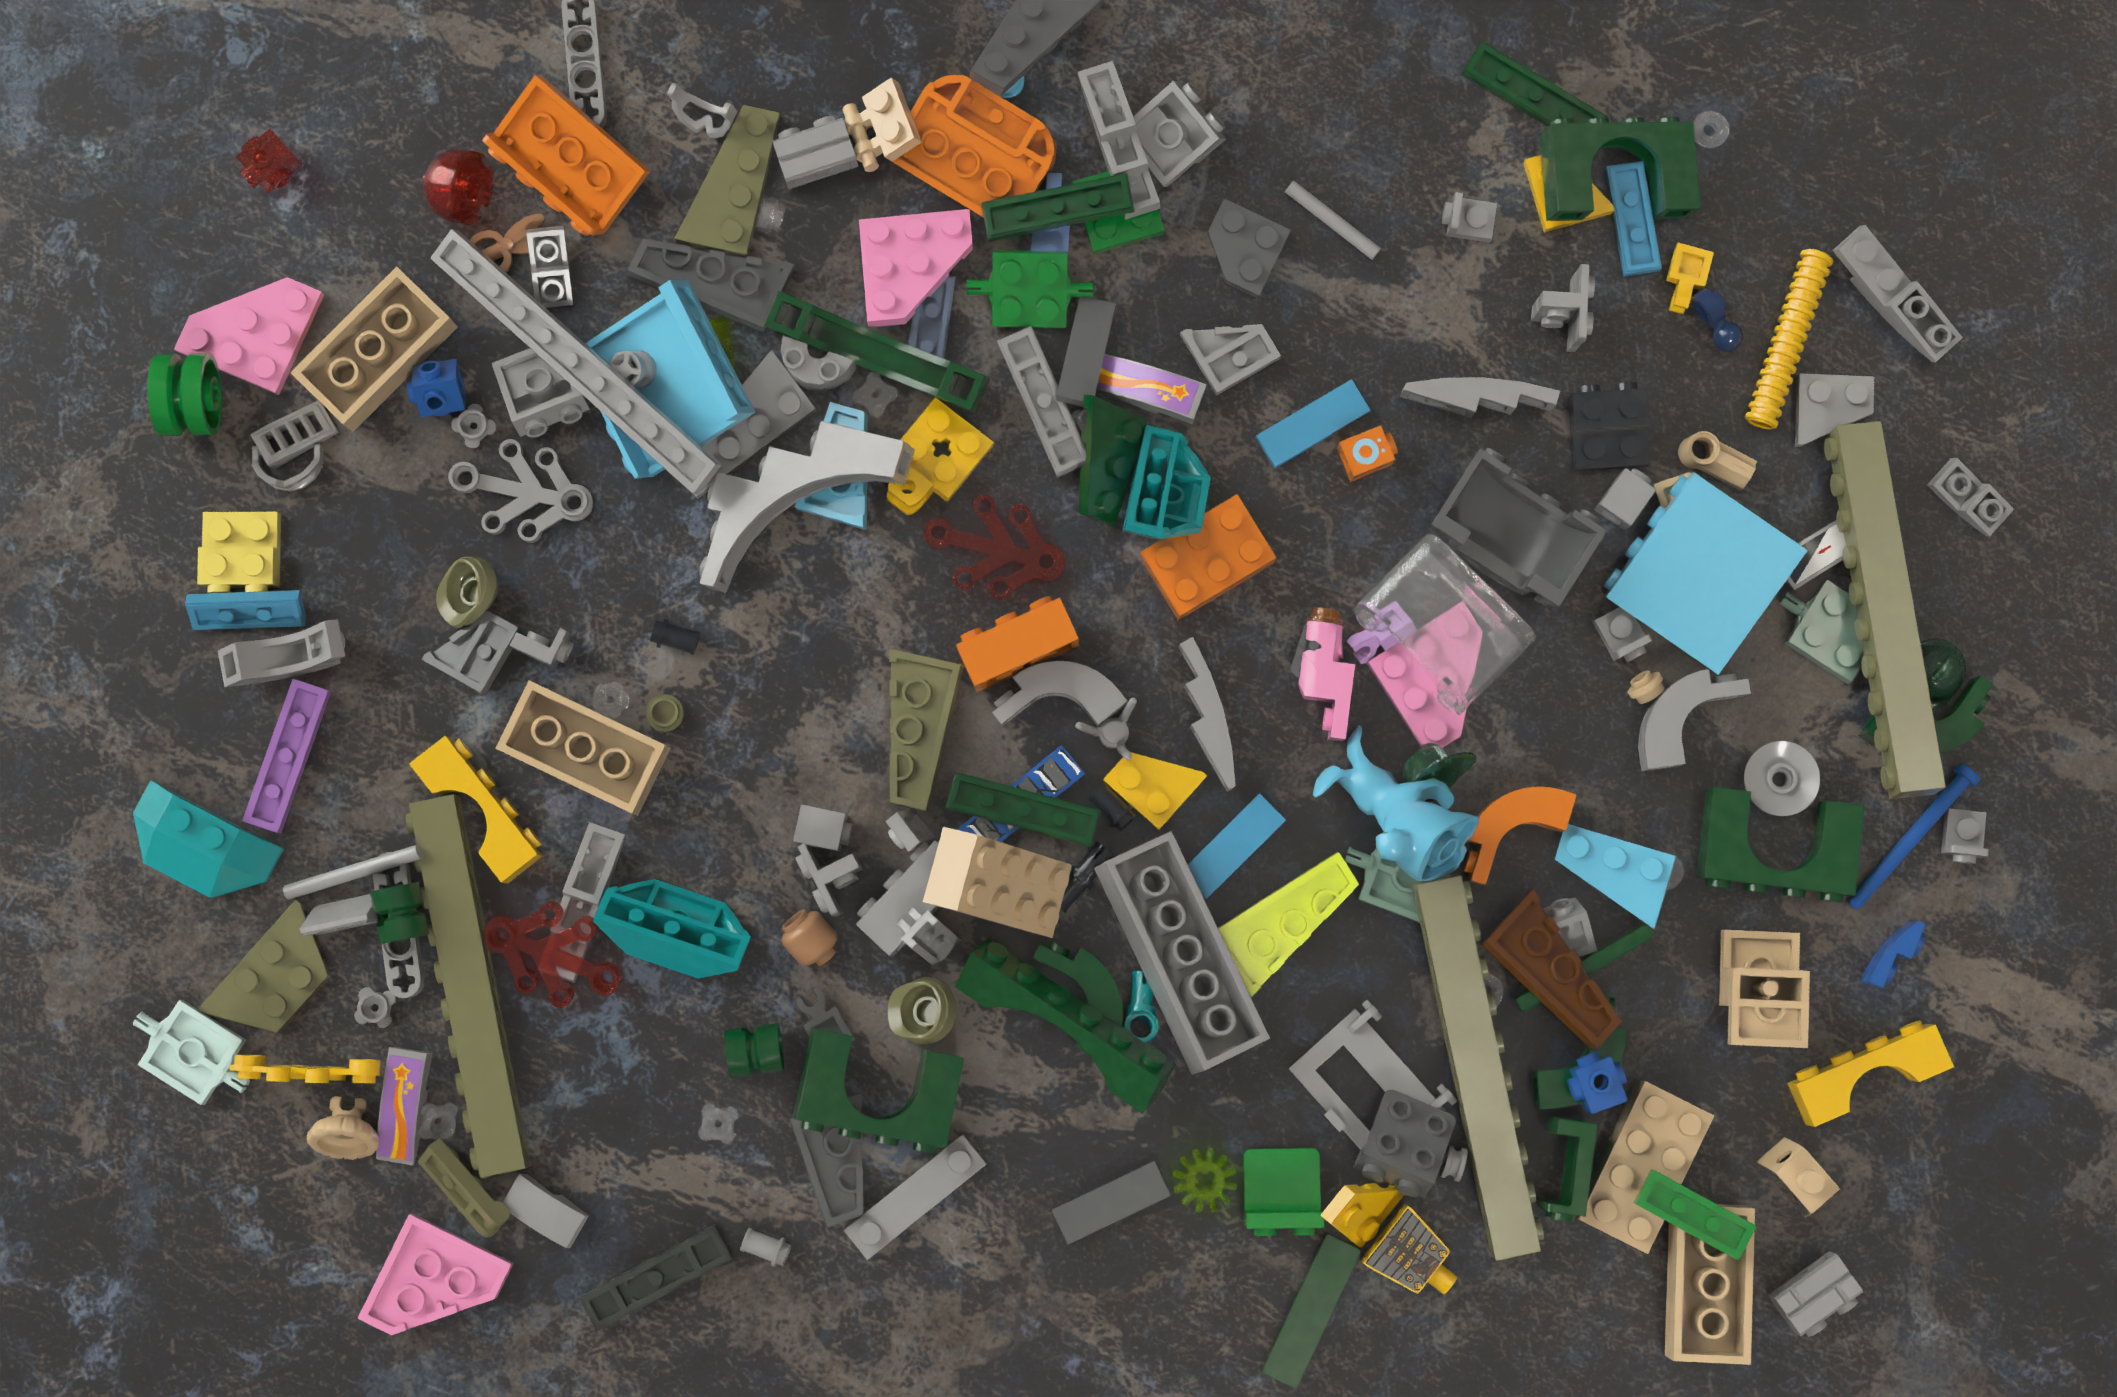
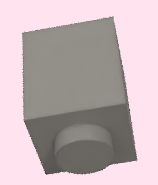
(1625, 498)
(822, 828)

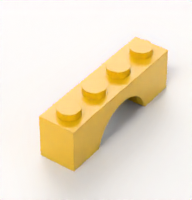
(507, 846)
(1827, 1091)

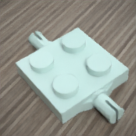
(191, 1052)

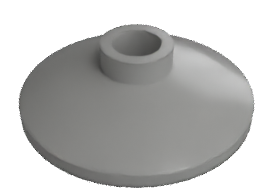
(1800, 776)

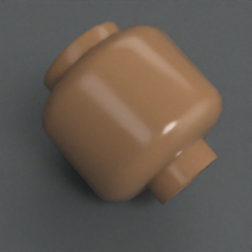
(809, 938)

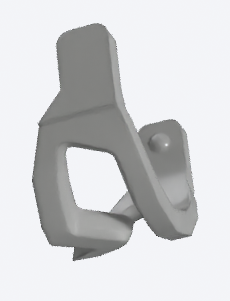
(681, 98)
(295, 483)

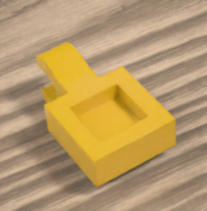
(1689, 271)

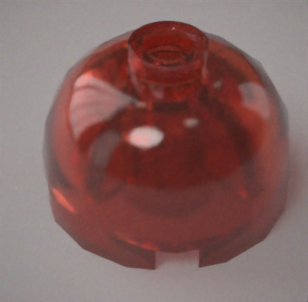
(458, 185)

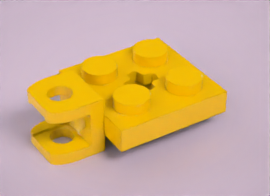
(941, 473)

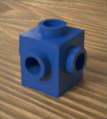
(437, 388)
(1610, 1089)

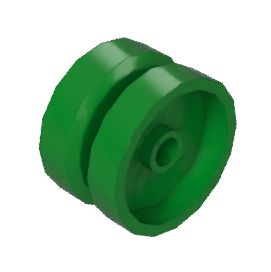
(184, 394)

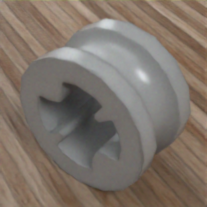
(1453, 1163)

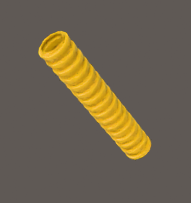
(1789, 338)

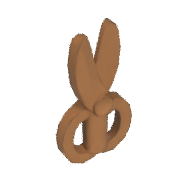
(513, 242)

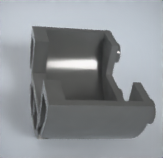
(1515, 532)

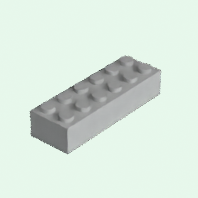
(1181, 953)

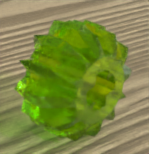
(1204, 1192)

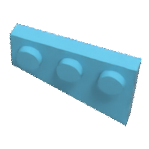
(847, 501)
(1619, 869)

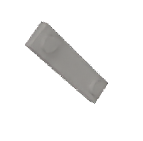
(1039, 394)
(915, 1197)

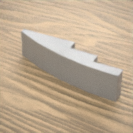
(1118, 134)
(1465, 394)
(1212, 728)
(587, 885)

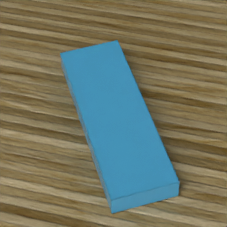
(1633, 218)
(1313, 424)
(246, 610)
(1234, 844)

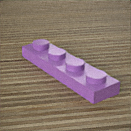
(286, 756)

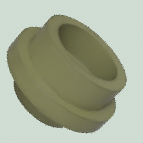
(664, 713)

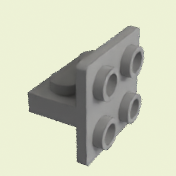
(1569, 307)
(838, 873)

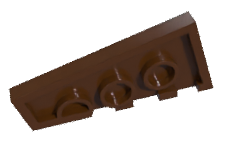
(1541, 960)

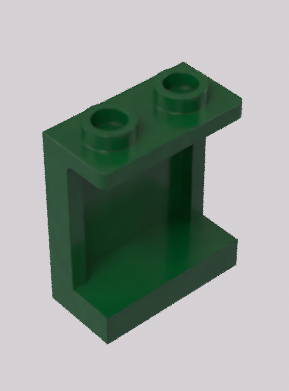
(1576, 1168)

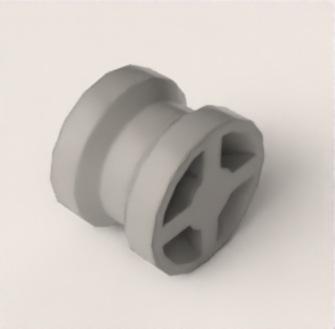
(640, 376)

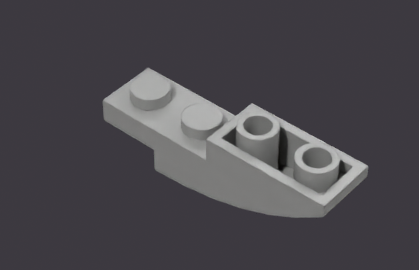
(1894, 296)

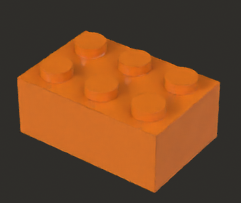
(1209, 563)
(1017, 643)

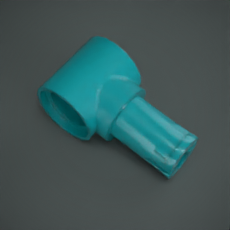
(1141, 1006)

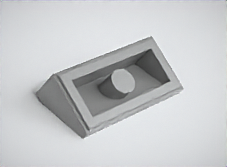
(340, 916)

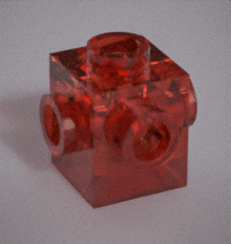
(267, 162)

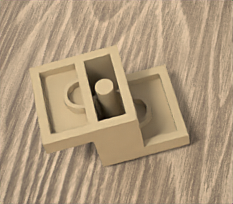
(1764, 988)

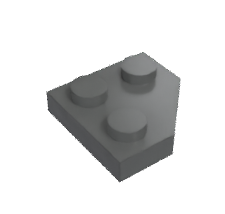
(1245, 246)

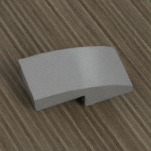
(549, 266)
(1970, 498)
(545, 1212)

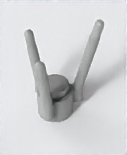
(1113, 731)

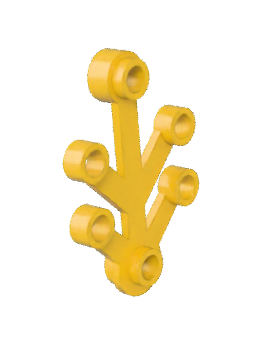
(252, 1065)

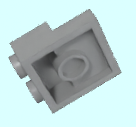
(1176, 131)
(536, 393)

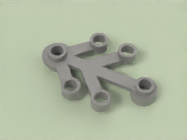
(527, 493)

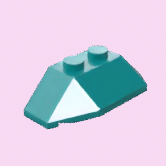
(1166, 488)
(200, 844)
(673, 928)

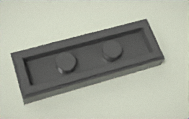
(1085, 350)
(1110, 1202)

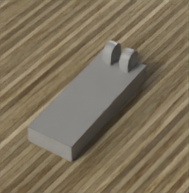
(929, 937)

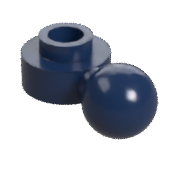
(1710, 309)

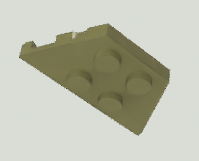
(272, 977)

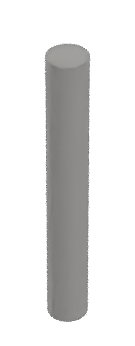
(1332, 220)

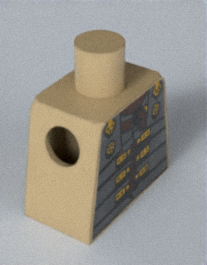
(1798, 1177)

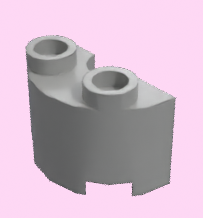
(814, 373)

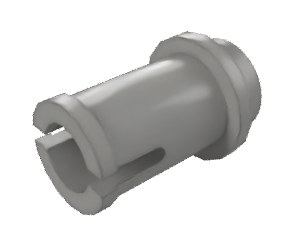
(766, 1247)

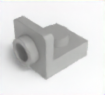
(1469, 218)
(1622, 634)
(536, 647)
(1964, 835)
(1573, 925)

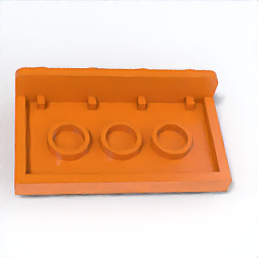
(566, 157)

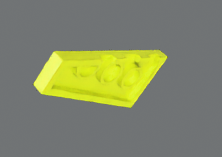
(1285, 919)

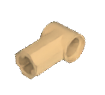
(1720, 460)

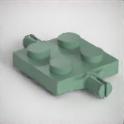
(1826, 631)
(1385, 884)

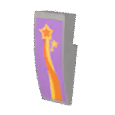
(1150, 388)
(400, 1104)

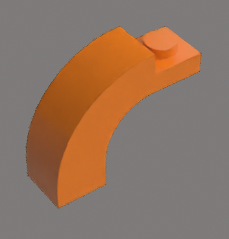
(1530, 805)

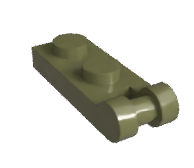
(463, 1189)

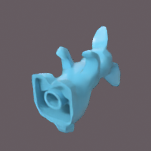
(1417, 834)

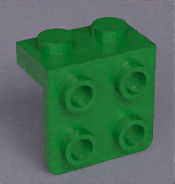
(1282, 1190)

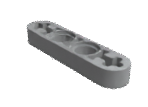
(587, 60)
(394, 973)

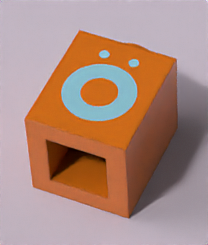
(1367, 453)

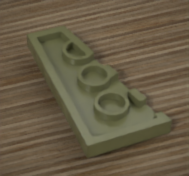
(731, 194)
(921, 713)

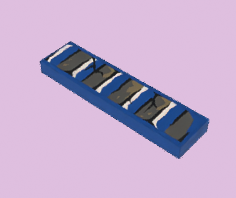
(1048, 778)

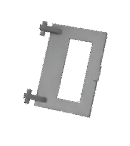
(1374, 1057)

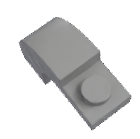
(282, 656)
(1064, 679)
(1662, 725)

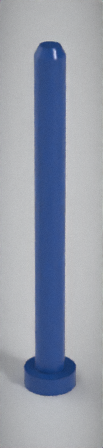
(1964, 777)

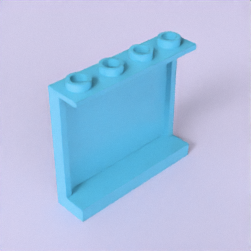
(692, 375)
(1703, 571)

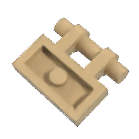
(892, 123)

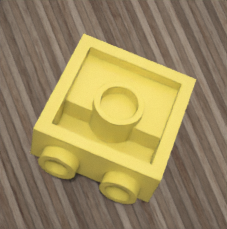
(240, 551)

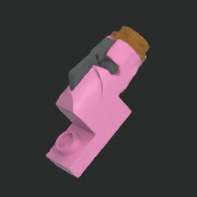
(1320, 671)

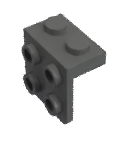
(1406, 1144)

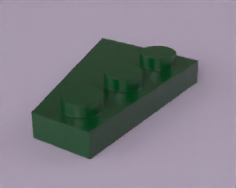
(1111, 451)

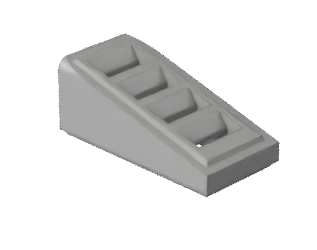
(289, 422)

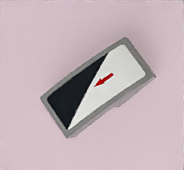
(1823, 552)

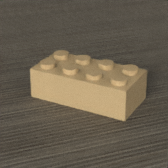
(374, 349)
(583, 748)
(997, 882)
(1650, 1134)
(1709, 1298)

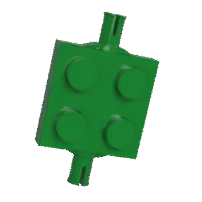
(1029, 288)

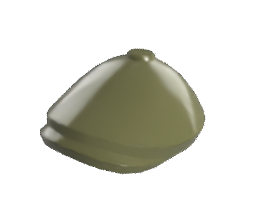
(466, 591)
(922, 1010)

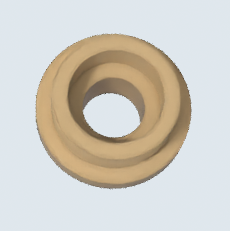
(1646, 686)

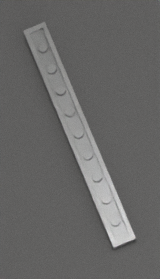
(576, 362)

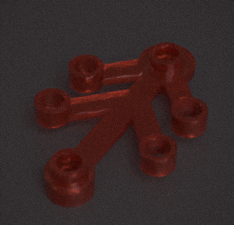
(1000, 549)
(547, 953)

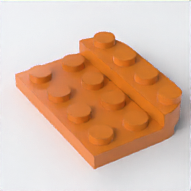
(976, 144)

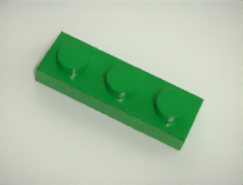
(1695, 1214)

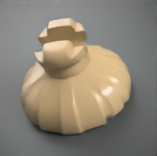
(344, 1132)

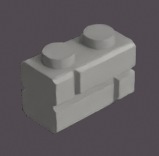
(814, 151)
(1816, 1295)

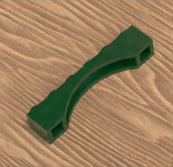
(877, 352)
(1127, 1064)

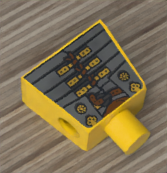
(1410, 1254)

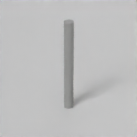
(353, 871)

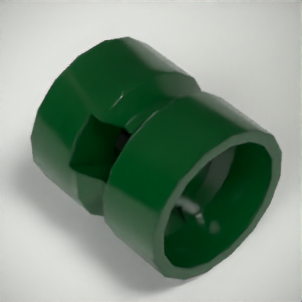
(399, 913)
(754, 1050)

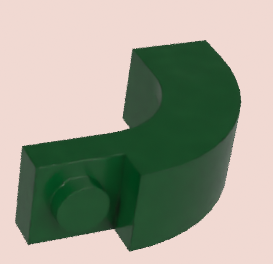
(1958, 723)
(1090, 975)
(1551, 1085)

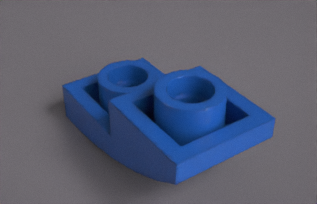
(1901, 944)

